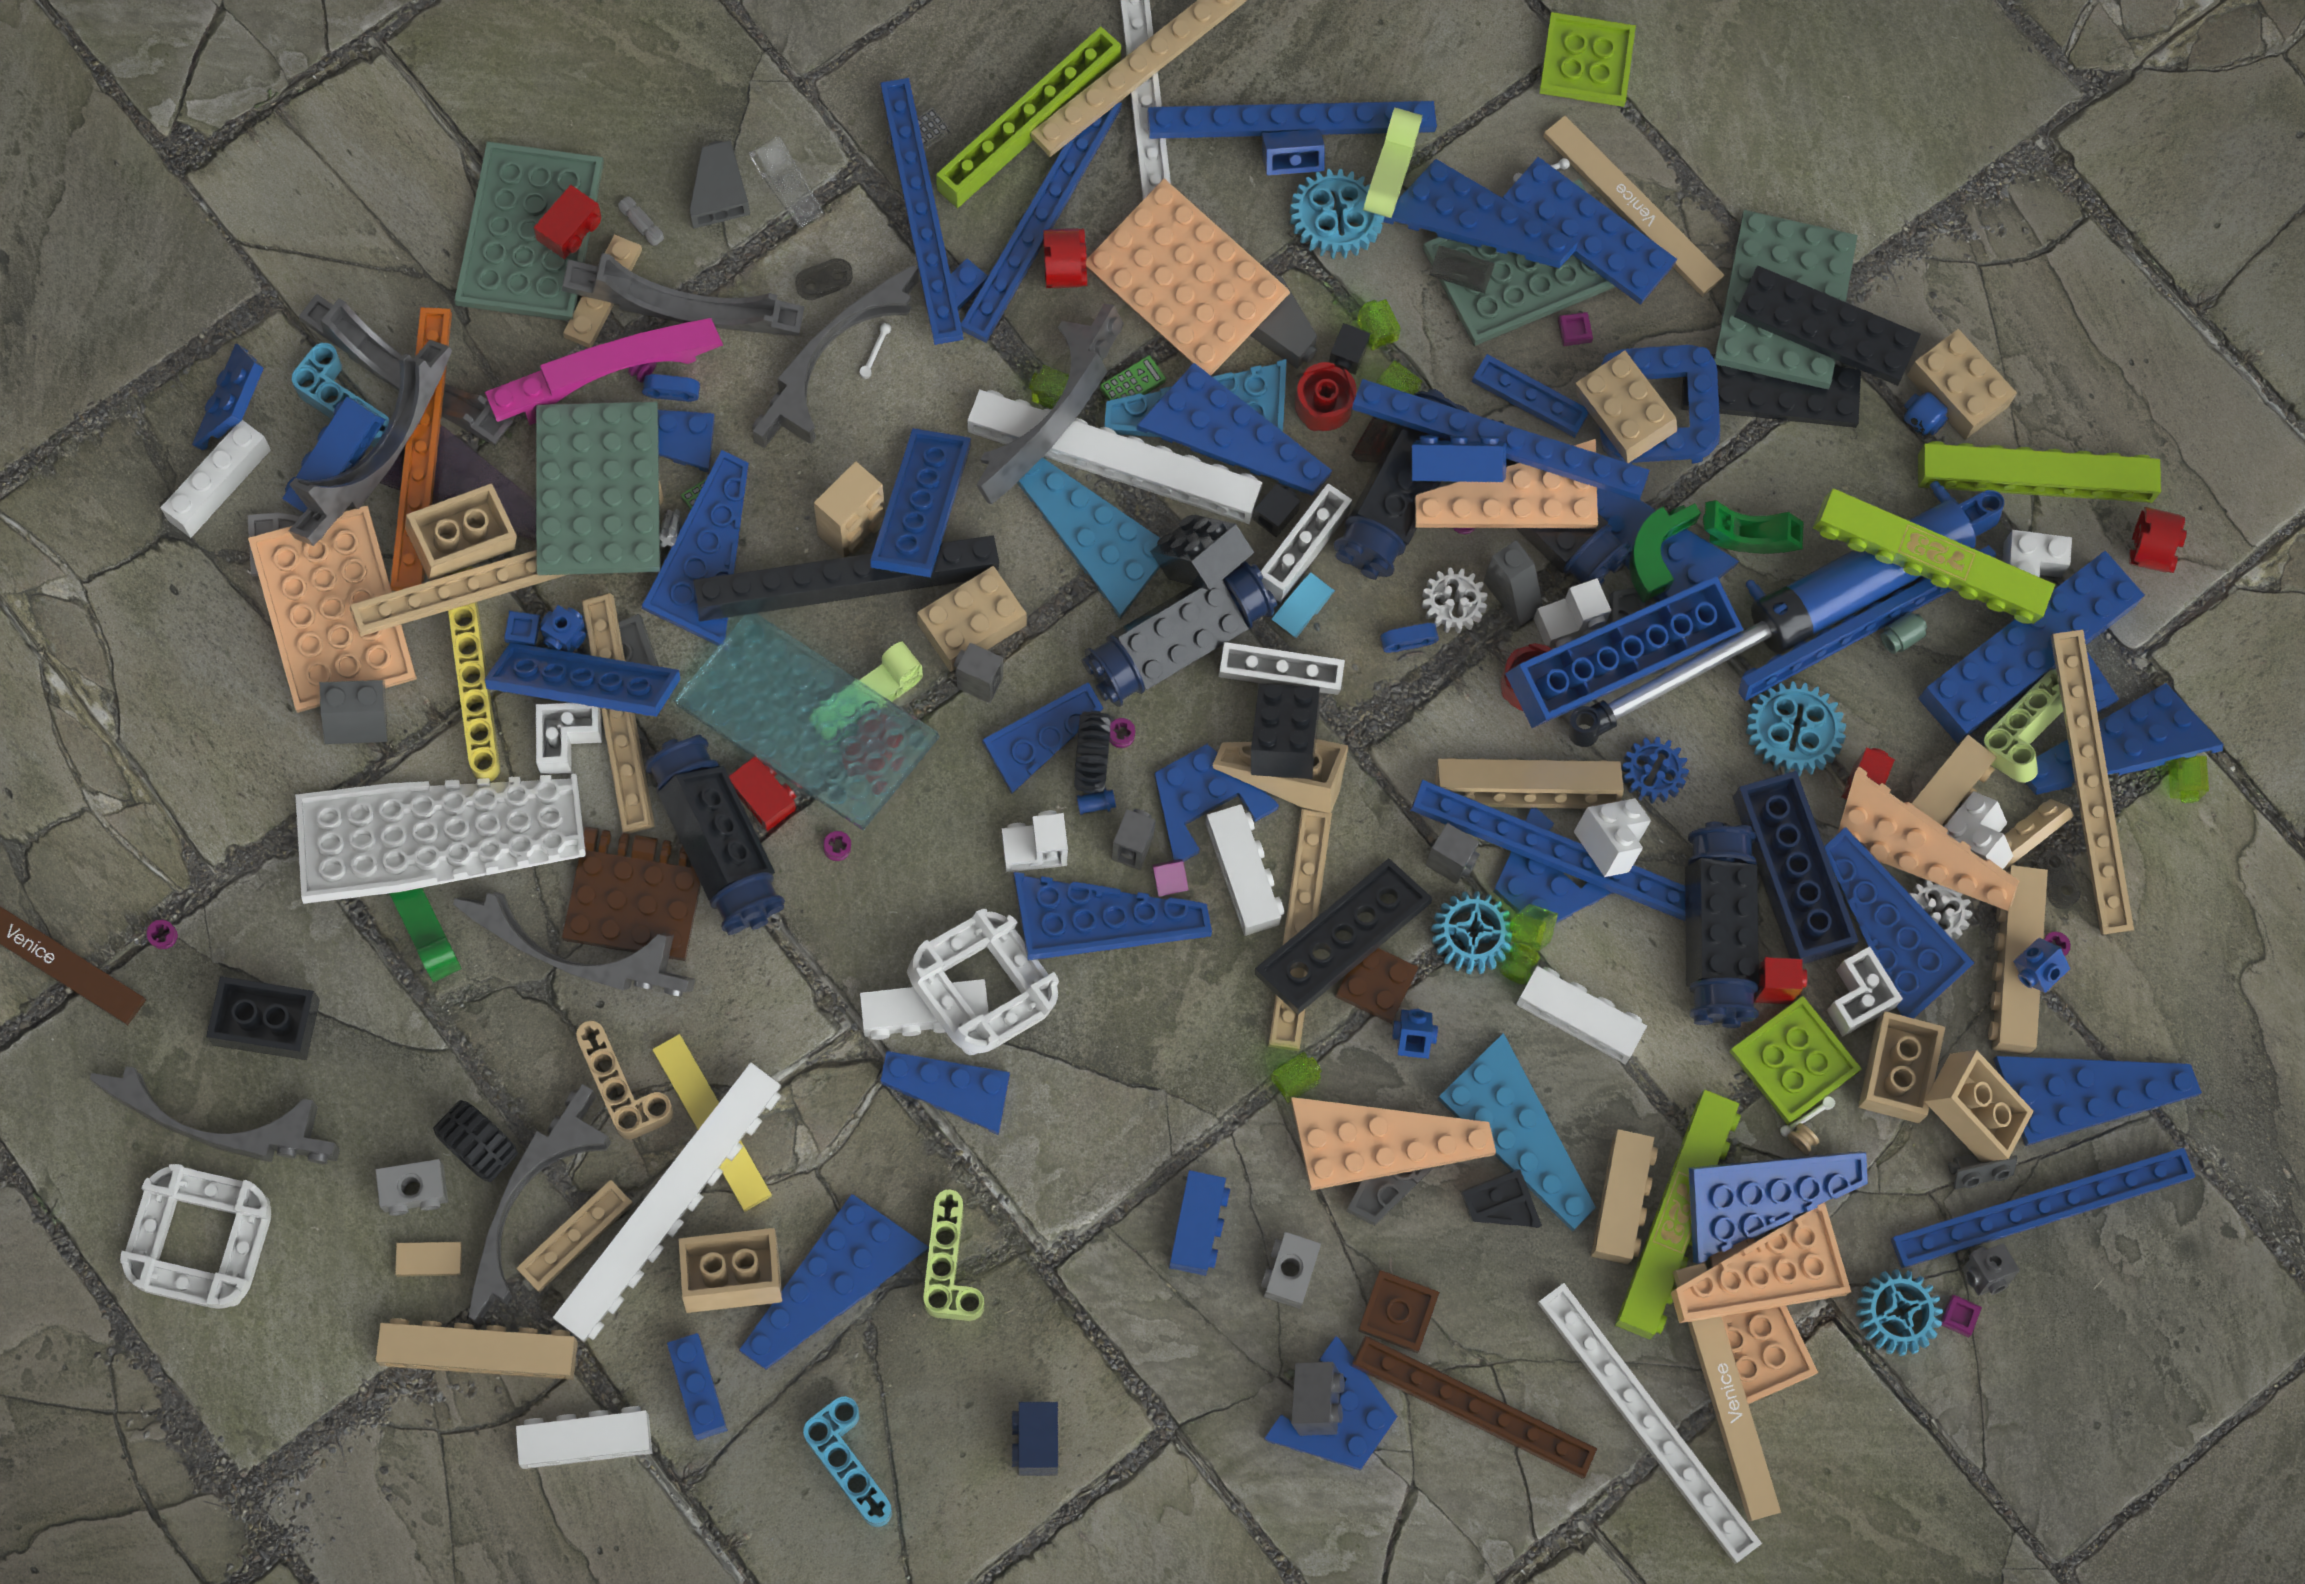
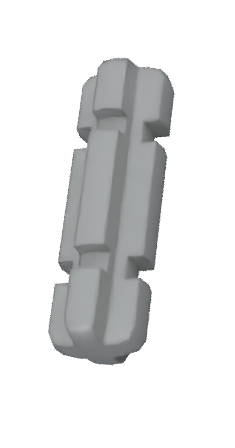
(641, 221)
(670, 528)

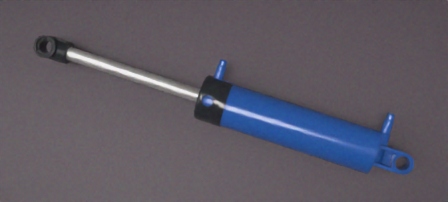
(1803, 607)

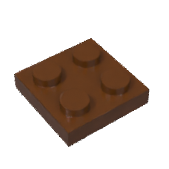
(1378, 984)
(1398, 1311)

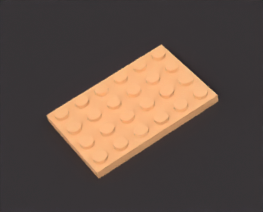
(1186, 277)
(310, 603)

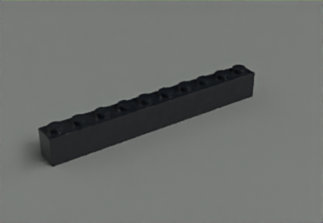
(834, 580)

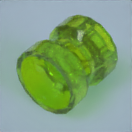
(1520, 963)

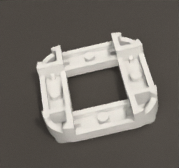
(981, 1032)
(153, 1221)

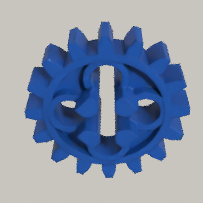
(1649, 754)

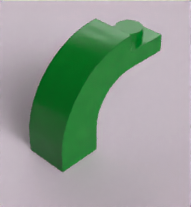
(1752, 533)
(1646, 563)

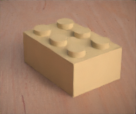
(1962, 382)
(1626, 406)
(850, 510)
(460, 532)
(975, 613)
(1901, 1067)
(1979, 1106)
(730, 1270)

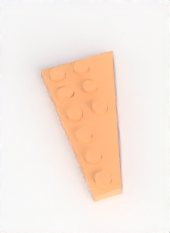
(1919, 845)
(1367, 1143)
(1779, 1270)

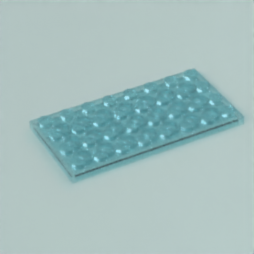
(807, 719)

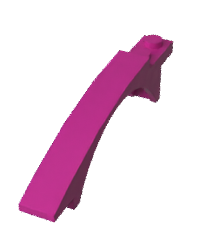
(573, 371)

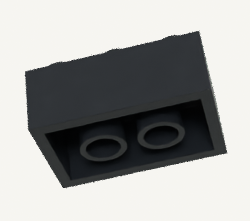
(1201, 551)
(1285, 731)
(263, 1018)

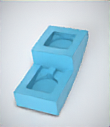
(1303, 604)

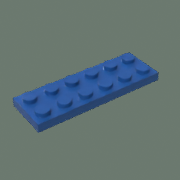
(1602, 237)
(921, 503)
(583, 679)

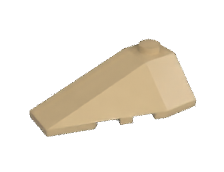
(1315, 793)

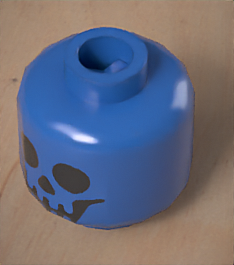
(1925, 413)

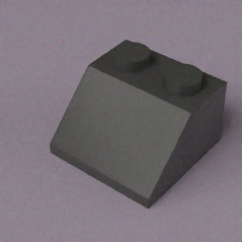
(353, 711)

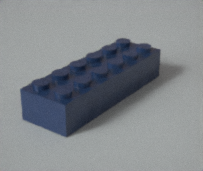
(1795, 868)

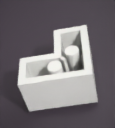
(2038, 553)
(1575, 616)
(559, 728)
(1979, 825)
(1613, 835)
(1036, 845)
(1869, 993)

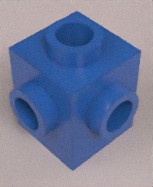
(565, 638)
(2041, 965)
(1415, 1033)

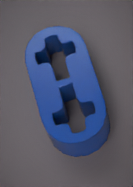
(671, 387)
(1409, 637)

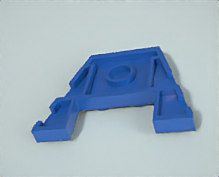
(1195, 788)
(1534, 883)
(1363, 1422)

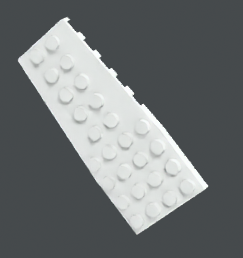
(432, 835)

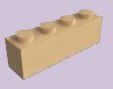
(1955, 780)
(1623, 1197)

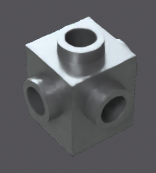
(1990, 1269)

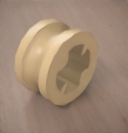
(1803, 1138)

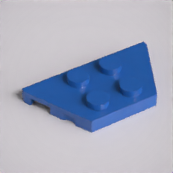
(231, 396)

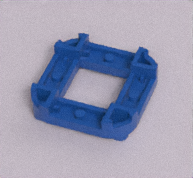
(1704, 429)

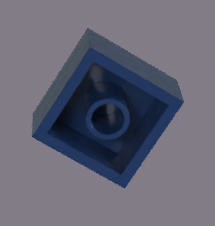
(1038, 1438)

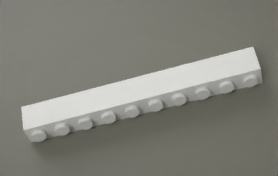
(1122, 458)
(667, 1202)

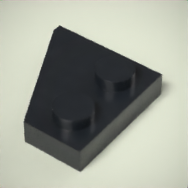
(1502, 1201)

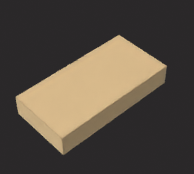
(429, 1259)

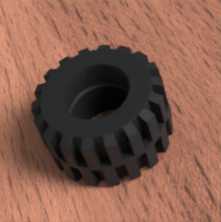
(475, 1140)

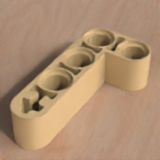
(615, 1079)

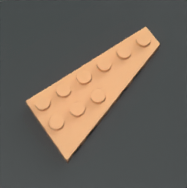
(1521, 501)
(1765, 1345)

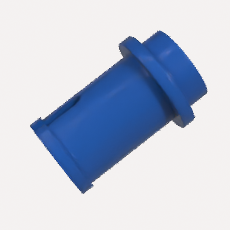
(1096, 801)

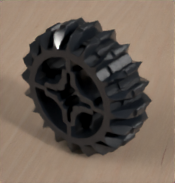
(1092, 752)

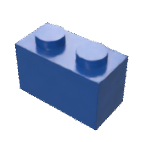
(1293, 152)

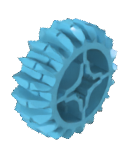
(1460, 932)
(1904, 1325)

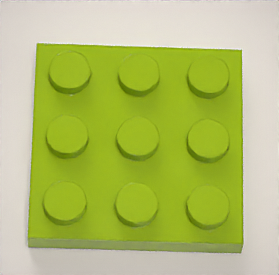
(1587, 59)
(1795, 1060)

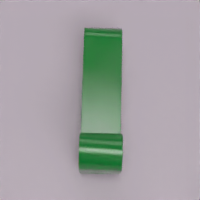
(426, 933)

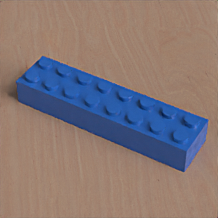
(1623, 651)
(2024, 652)

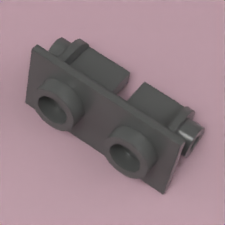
(1972, 1173)

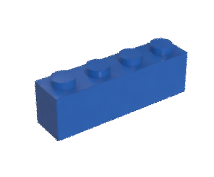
(338, 445)

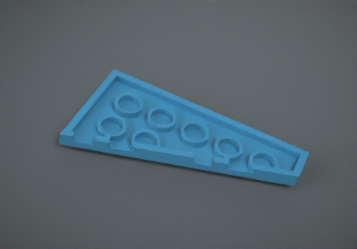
(1259, 387)
(1096, 534)
(1524, 1138)

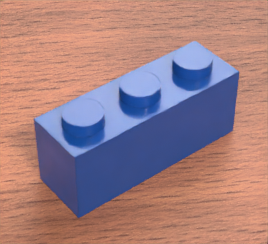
(1459, 459)
(1199, 1223)
(697, 1386)

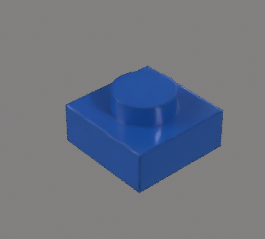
(522, 628)

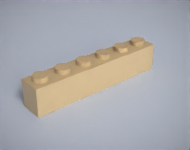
(1532, 782)
(2014, 1003)
(475, 1350)

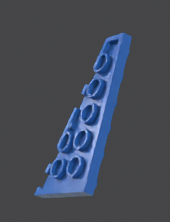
(1473, 215)
(1225, 428)
(1684, 554)
(1094, 918)
(1897, 928)

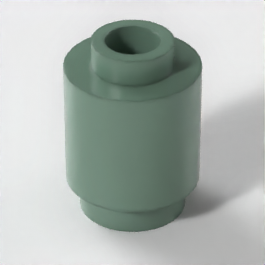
(1903, 632)

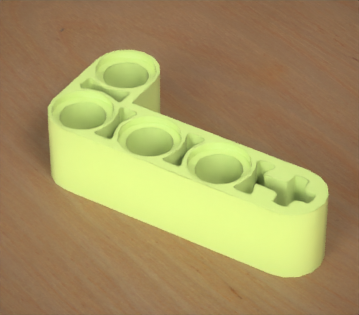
(1393, 162)
(896, 674)
(2022, 726)
(949, 1254)

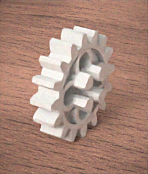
(1465, 587)
(1955, 920)

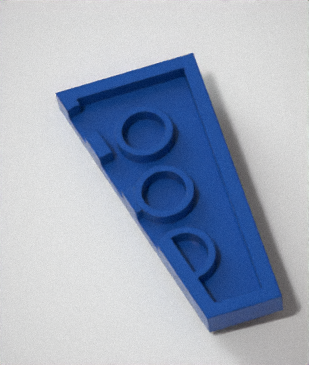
(686, 437)
(1037, 737)
(958, 1088)

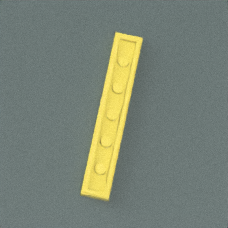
(700, 1102)

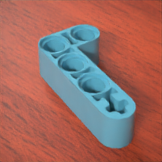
(324, 383)
(852, 1466)

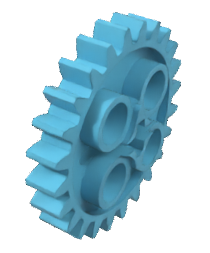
(1310, 216)
(1823, 735)

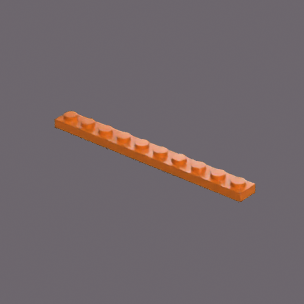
(420, 457)

